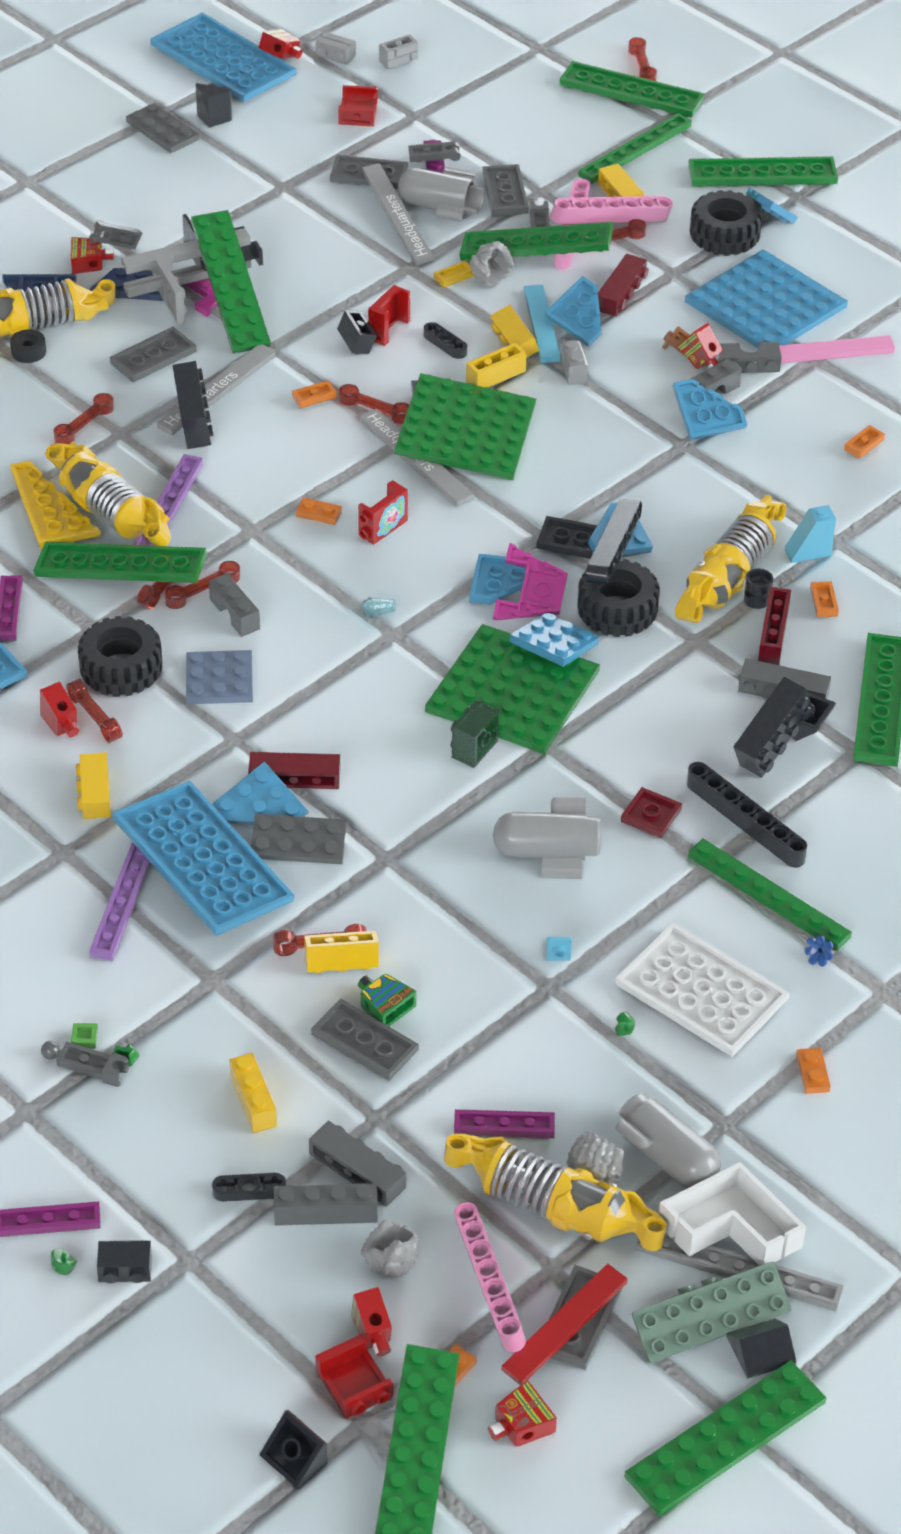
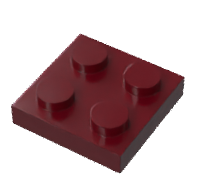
(651, 812)

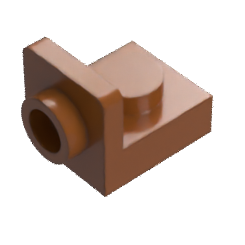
(674, 338)

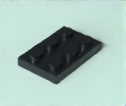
(566, 537)

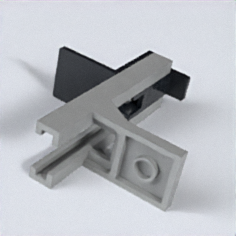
(169, 281)

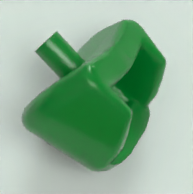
(625, 1024)
(129, 1052)
(62, 1261)

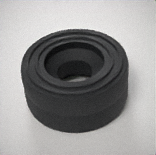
(28, 346)

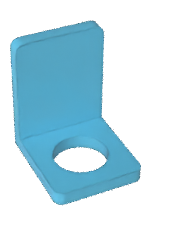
(559, 948)

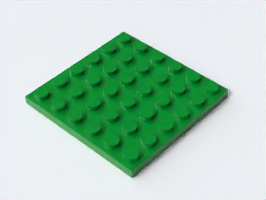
(465, 426)
(526, 688)

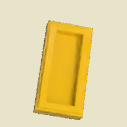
(453, 274)

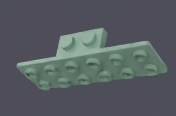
(710, 1311)

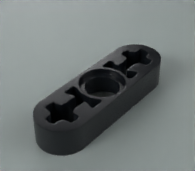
(435, 333)
(242, 1179)

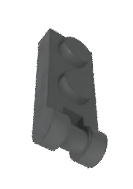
(434, 151)
(116, 235)

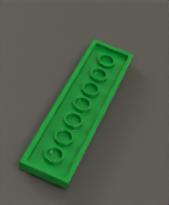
(631, 89)
(762, 171)
(542, 240)
(230, 281)
(120, 562)
(880, 702)
(724, 1438)
(417, 1441)

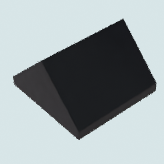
(213, 104)
(820, 711)
(762, 1347)
(295, 1450)

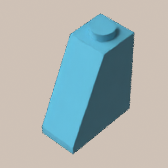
(813, 535)

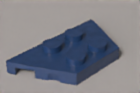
(119, 276)
(25, 281)

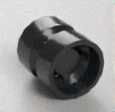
(757, 588)

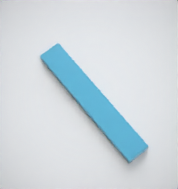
(542, 327)

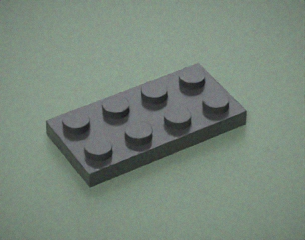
(162, 128)
(349, 169)
(505, 190)
(153, 354)
(299, 838)
(364, 1039)
(583, 1344)

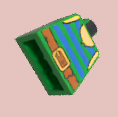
(386, 998)

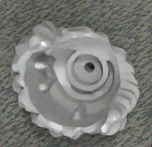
(491, 263)
(597, 1157)
(390, 1249)

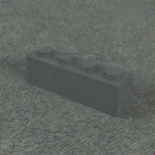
(762, 679)
(357, 1161)
(325, 1204)

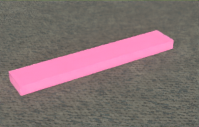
(836, 349)

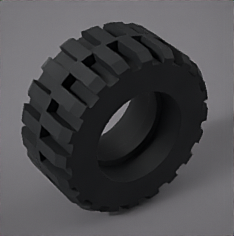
(725, 222)
(620, 616)
(125, 674)

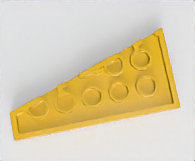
(49, 511)

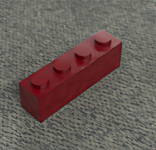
(622, 284)
(774, 625)
(301, 769)

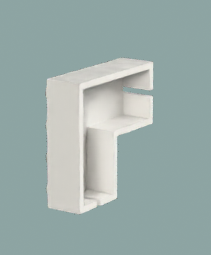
(737, 1207)

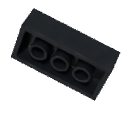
(193, 404)
(773, 727)

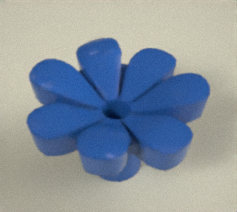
(819, 950)

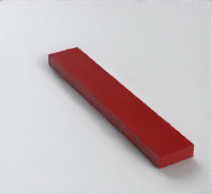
(564, 1324)

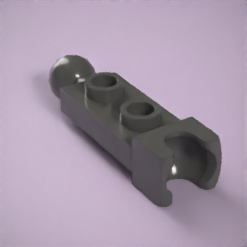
(539, 214)
(87, 1061)

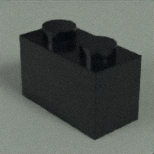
(356, 332)
(124, 1261)

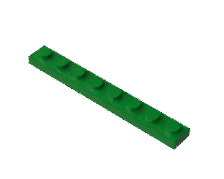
(637, 146)
(769, 893)

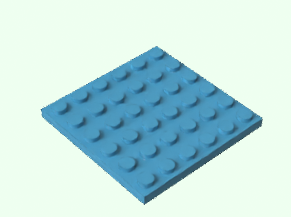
(766, 300)

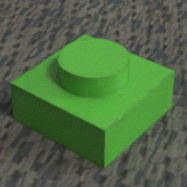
(85, 1034)

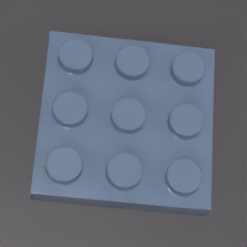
(219, 677)

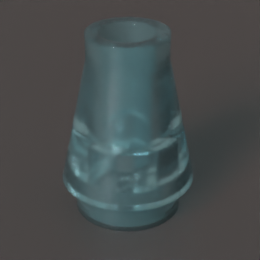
(375, 607)

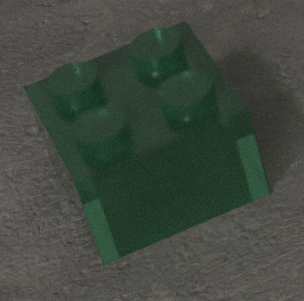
(474, 733)

